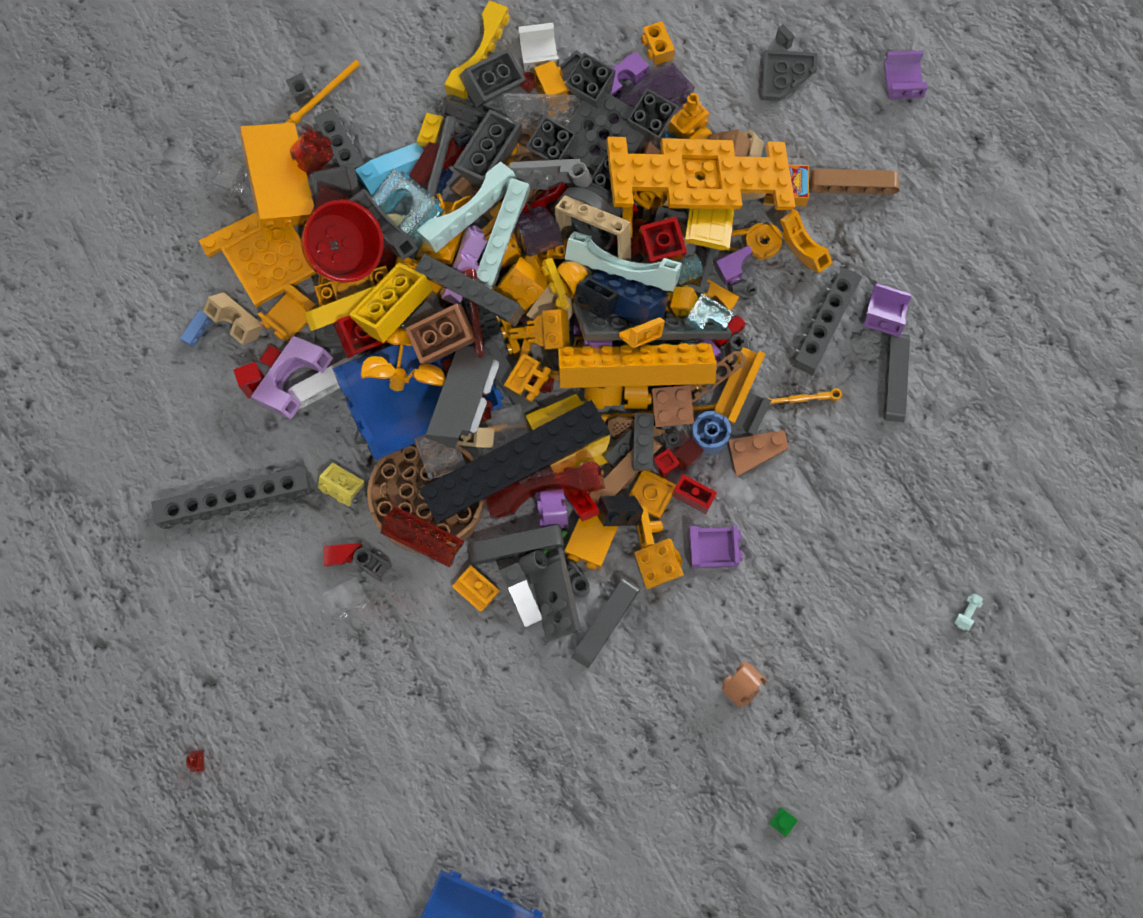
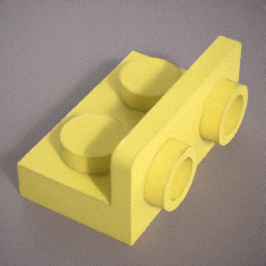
(340, 484)

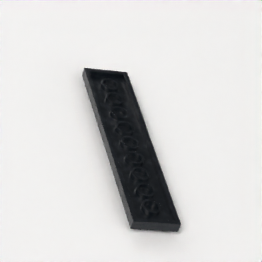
(514, 461)

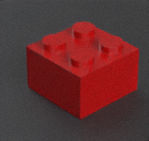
(662, 241)
(354, 338)

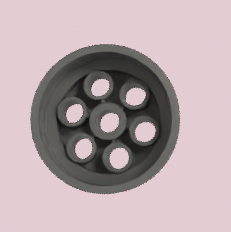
(599, 198)

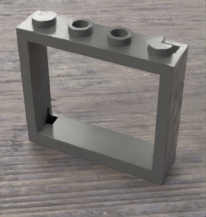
(713, 253)

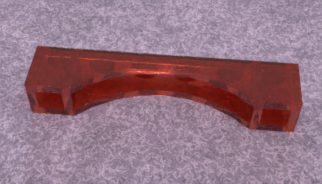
(585, 478)

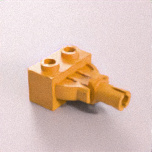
(689, 119)
(681, 301)
(549, 330)

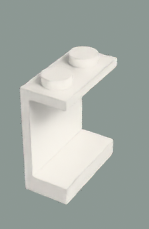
(537, 45)

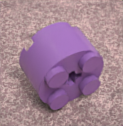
(552, 508)

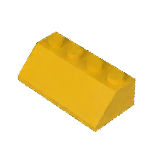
(391, 302)

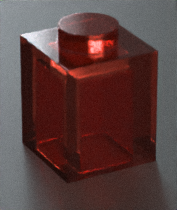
(688, 454)

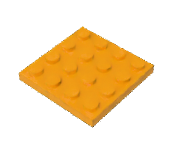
(268, 261)

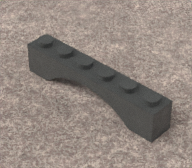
(470, 289)

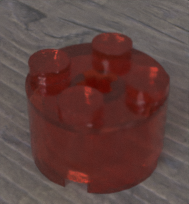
(312, 151)

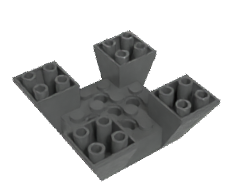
(592, 85)

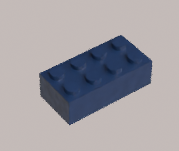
(636, 300)

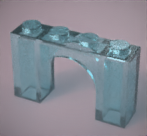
(397, 188)

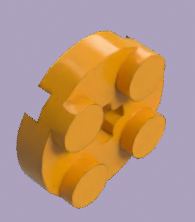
(764, 231)

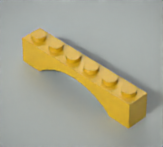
(494, 19)

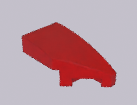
(339, 554)

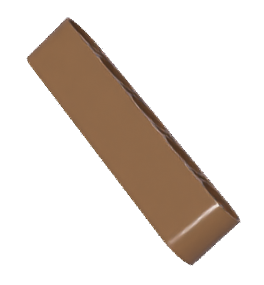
(854, 181)
(621, 475)

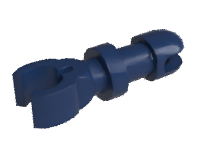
(444, 177)

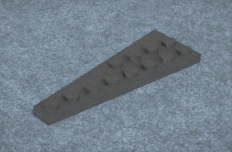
(675, 328)

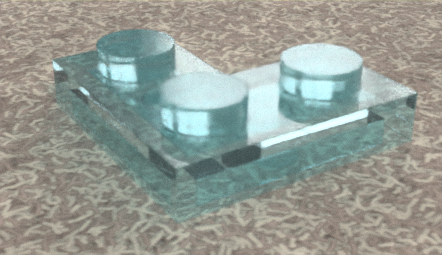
(708, 309)

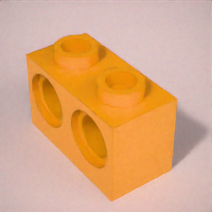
(660, 42)

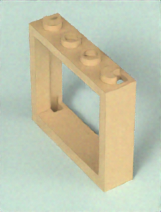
(573, 208)

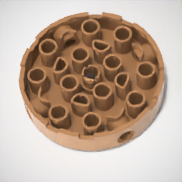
(397, 484)

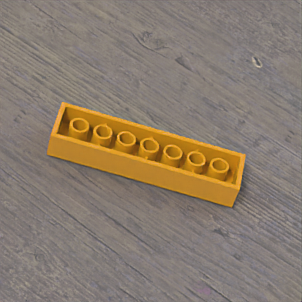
(636, 366)

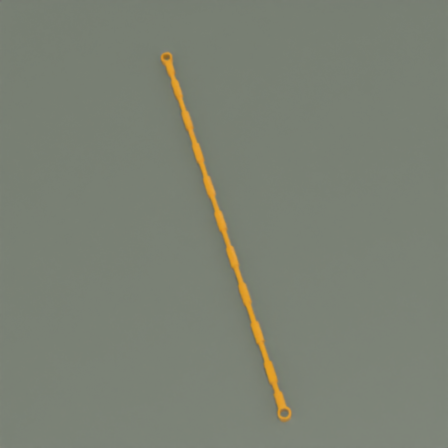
(791, 399)

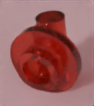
(195, 761)

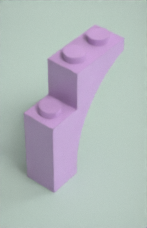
(471, 247)

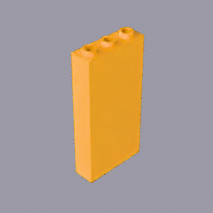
(276, 181)

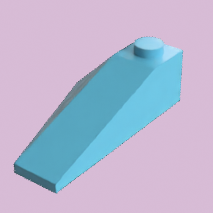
(376, 170)

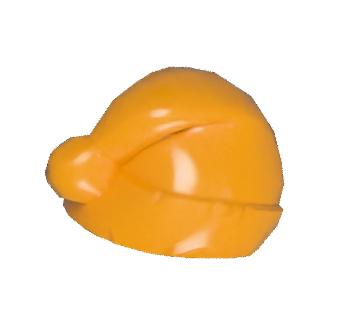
(571, 274)

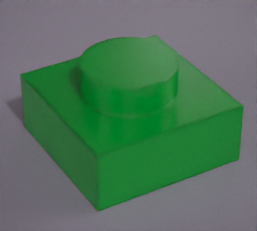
(783, 822)

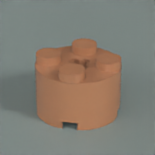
(743, 685)

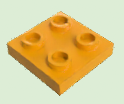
(659, 563)

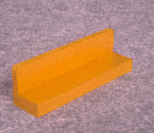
(739, 385)

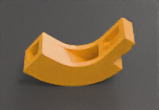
(802, 245)

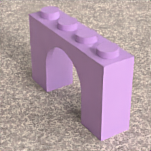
(295, 355)

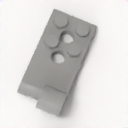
(552, 172)

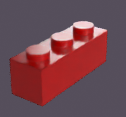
(736, 325)

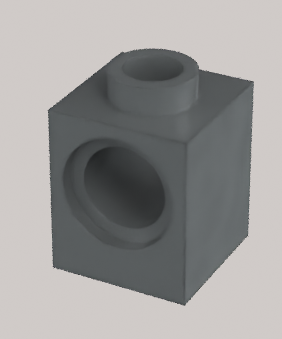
(297, 84)

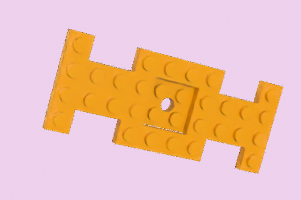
(679, 163)

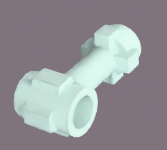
(964, 621)

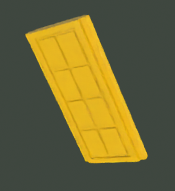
(709, 227)

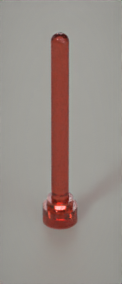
(472, 273)

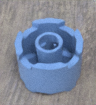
(715, 424)

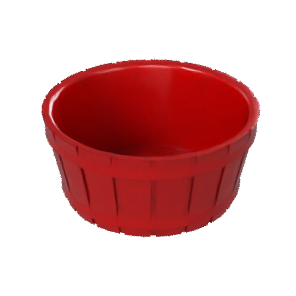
(357, 237)

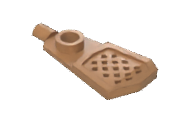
(616, 428)

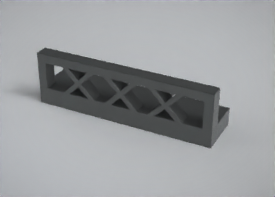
(465, 111)

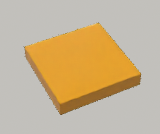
(653, 492)

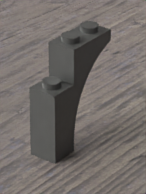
(394, 238)

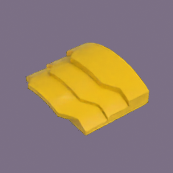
(590, 453)

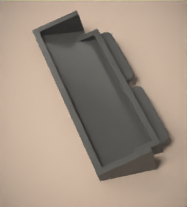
(461, 397)

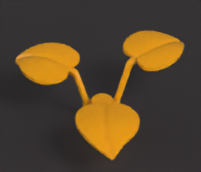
(379, 368)

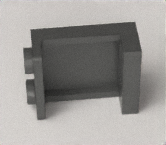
(341, 179)

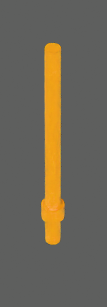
(296, 117)

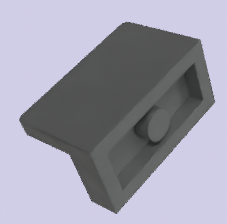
(752, 413)

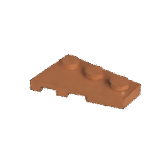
(756, 449)

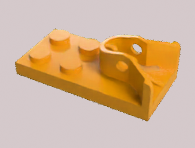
(448, 252)

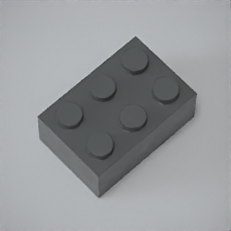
(492, 77)

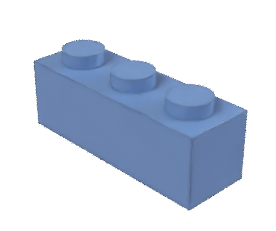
(196, 329)

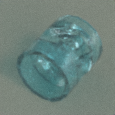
(690, 268)

